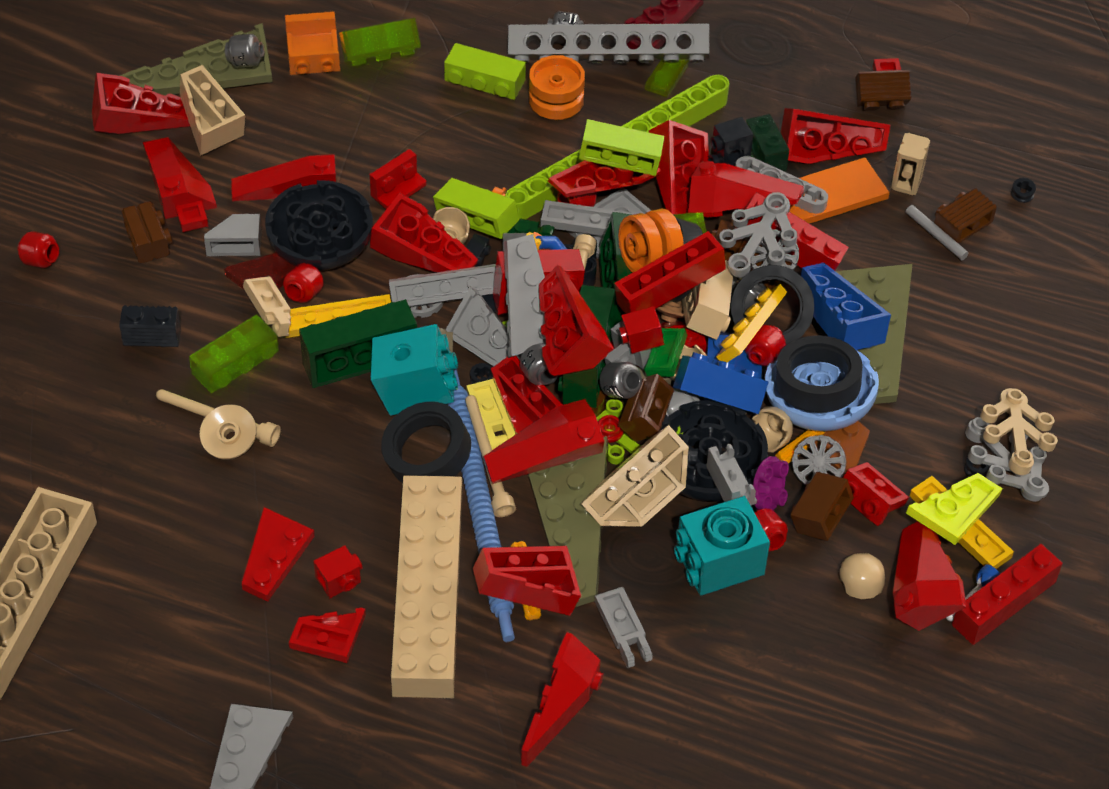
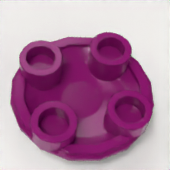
(770, 483)

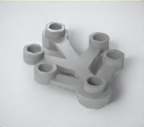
(758, 232)
(1032, 485)

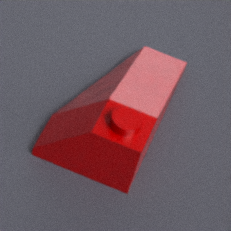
(825, 137)

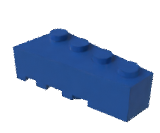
(844, 309)

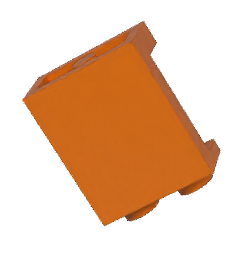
(312, 43)

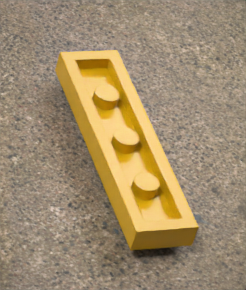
(316, 314)
(749, 326)
(979, 539)

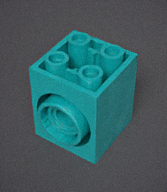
(413, 368)
(721, 545)

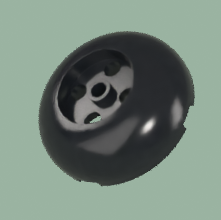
(304, 219)
(717, 425)

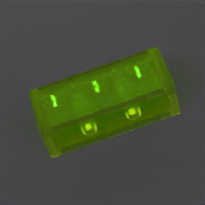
(380, 41)
(234, 354)

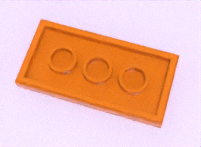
(847, 188)

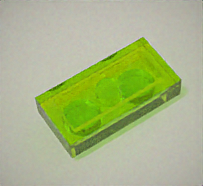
(666, 77)

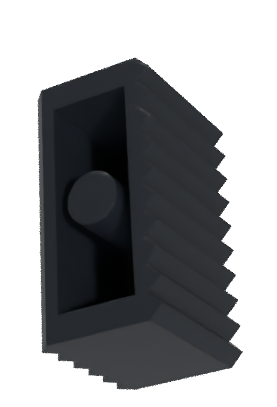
(150, 326)

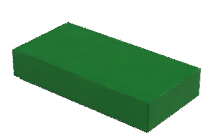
(665, 358)

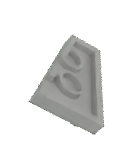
(480, 329)

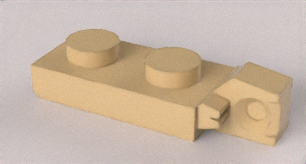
(269, 303)

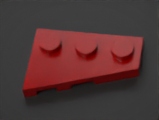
(274, 553)

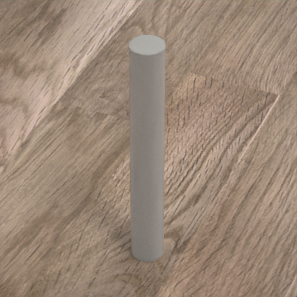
(937, 232)

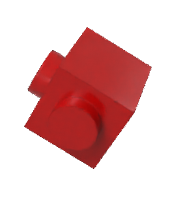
(641, 330)
(338, 571)

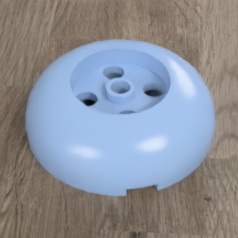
(823, 375)

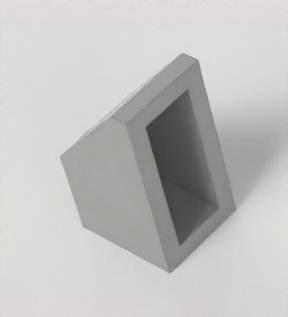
(235, 236)

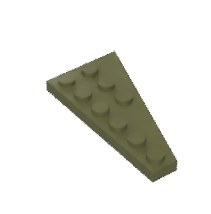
(166, 76)
(890, 289)
(566, 521)

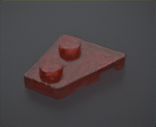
(264, 266)

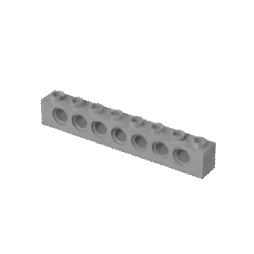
(547, 34)

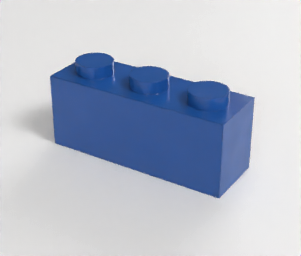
(721, 382)

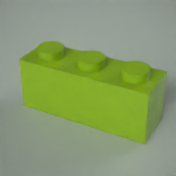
(485, 71)
(621, 147)
(485, 209)

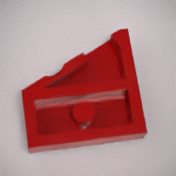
(328, 634)

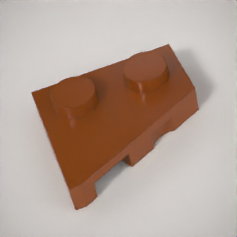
(852, 440)

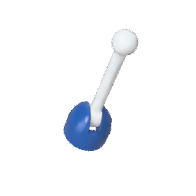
(983, 577)

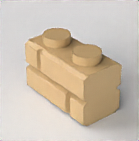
(910, 163)

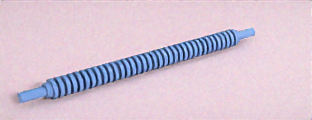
(481, 507)

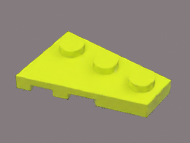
(956, 509)

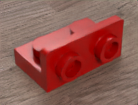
(396, 177)
(873, 493)

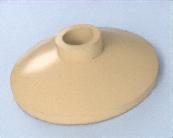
(221, 422)

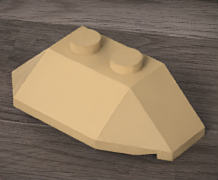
(641, 482)

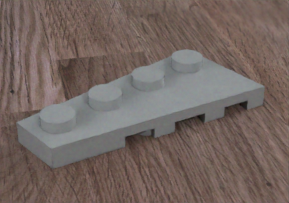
(523, 277)
(247, 745)

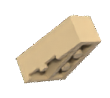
(210, 110)
(709, 304)

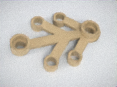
(1016, 403)

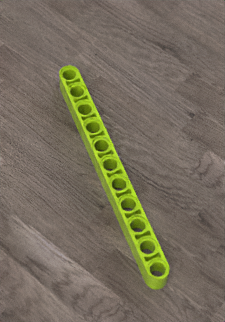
(683, 108)

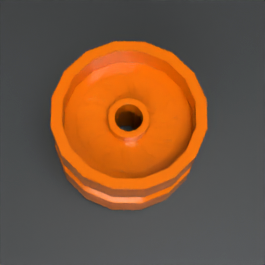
(556, 87)
(648, 237)

